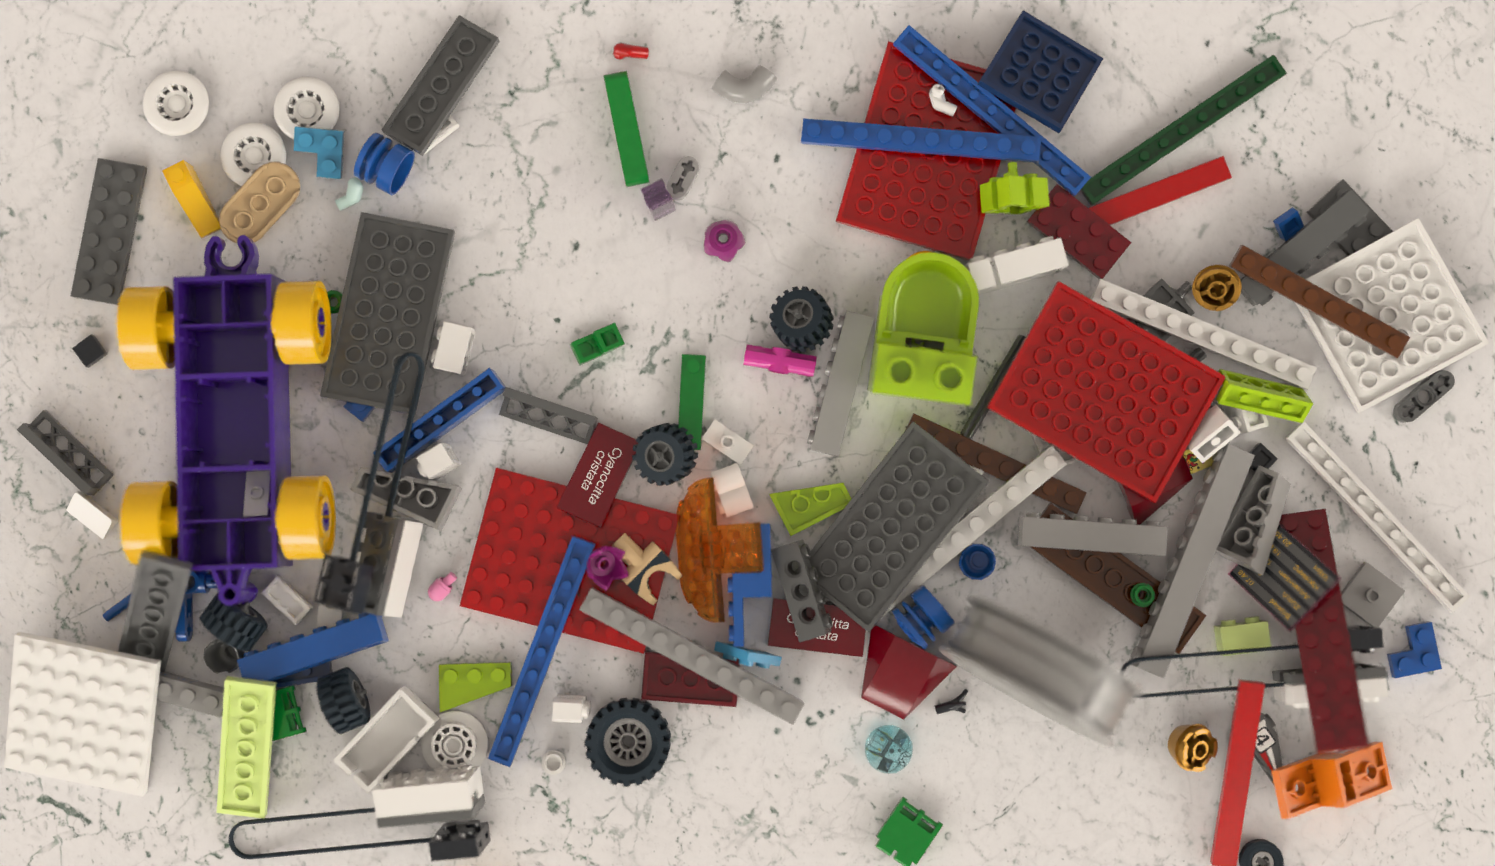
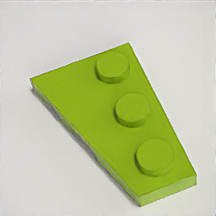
(809, 505)
(470, 681)

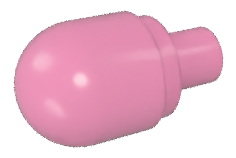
(441, 587)

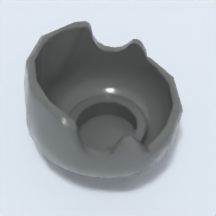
(222, 657)

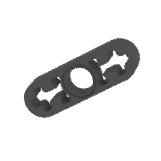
(1415, 412)

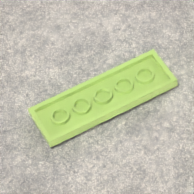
(246, 747)

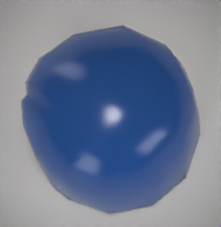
(977, 561)

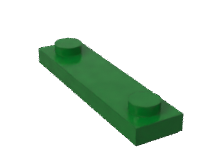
(692, 396)

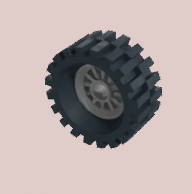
(627, 769)

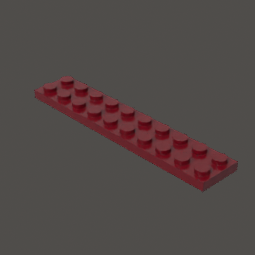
(1327, 650)

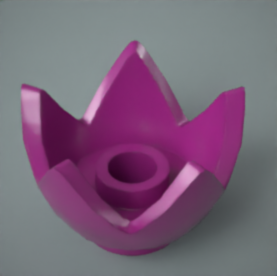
(724, 250)
(613, 568)

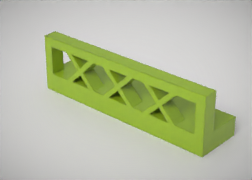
(1264, 396)

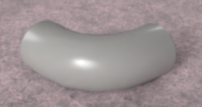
(744, 89)

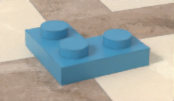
(328, 146)
(747, 656)

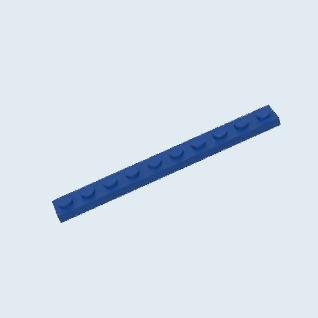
(987, 106)
(921, 140)
(541, 651)

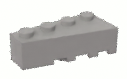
(416, 498)
(1255, 521)

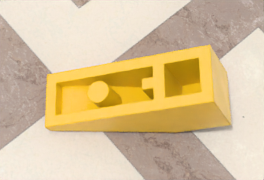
(192, 197)

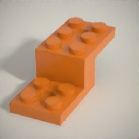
(1331, 780)

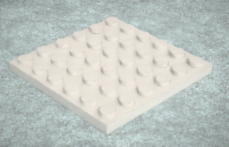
(1407, 288)
(81, 713)

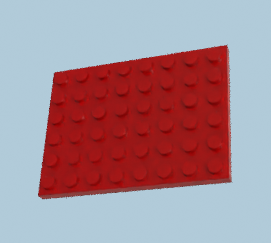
(918, 195)
(1106, 392)
(525, 545)

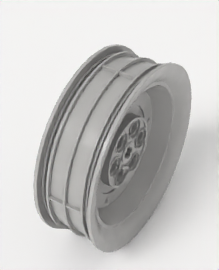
(1041, 670)

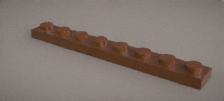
(1319, 301)
(1000, 465)

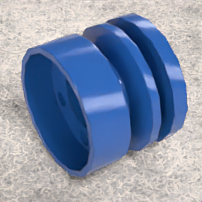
(384, 163)
(923, 617)

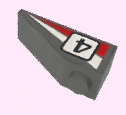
(1267, 746)

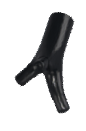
(953, 705)

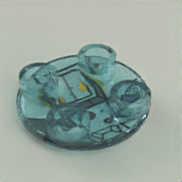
(888, 749)

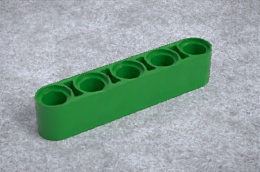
(626, 128)

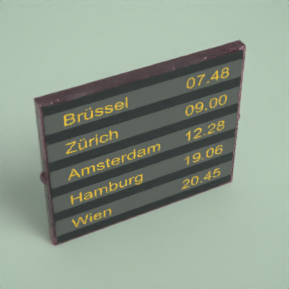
(1291, 581)

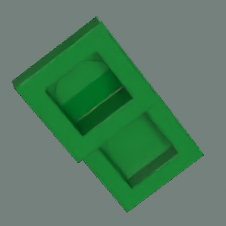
(597, 344)

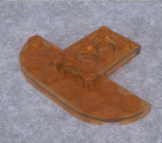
(711, 550)

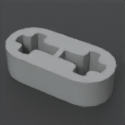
(678, 175)

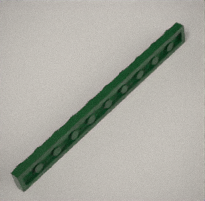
(1183, 129)

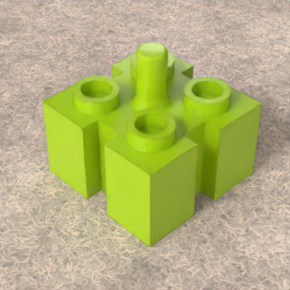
(1014, 193)

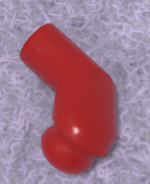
(624, 50)

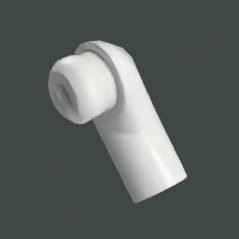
(939, 102)

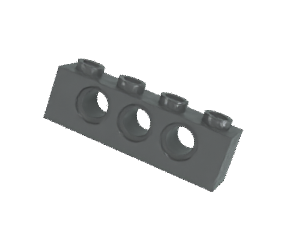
(805, 627)

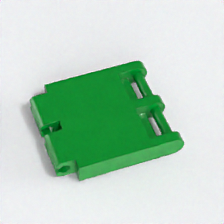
(284, 721)
(907, 833)

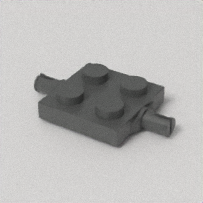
(1168, 296)

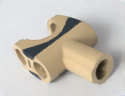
(642, 564)

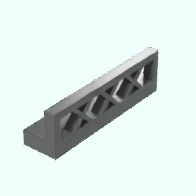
(545, 405)
(59, 459)

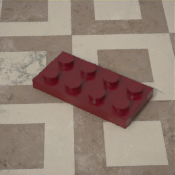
(1082, 232)

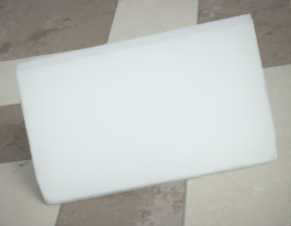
(91, 514)

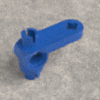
(203, 583)

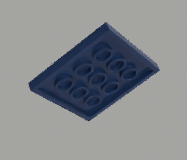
(1040, 71)

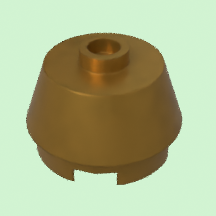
(1216, 287)
(1192, 746)

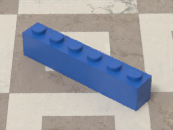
(443, 418)
(315, 649)

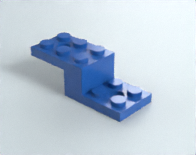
(749, 585)

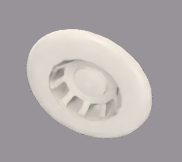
(176, 103)
(306, 109)
(252, 154)
(454, 743)

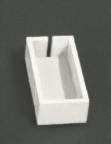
(1019, 265)
(386, 738)

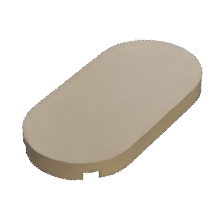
(260, 202)

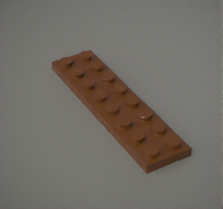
(1111, 579)

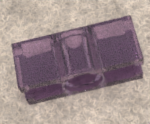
(658, 199)

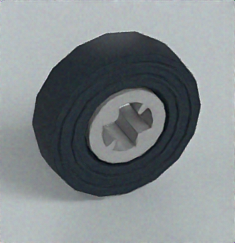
(1260, 848)

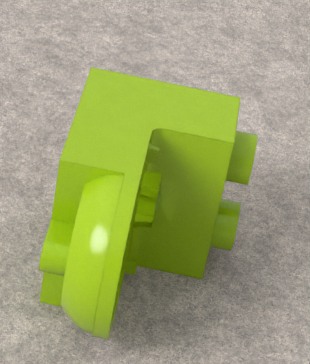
(931, 301)

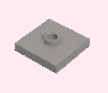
(1371, 595)

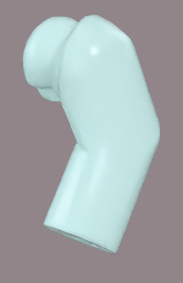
(352, 195)

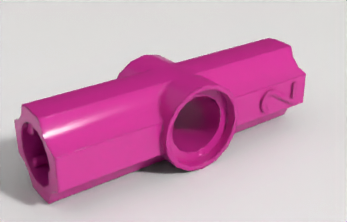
(780, 360)

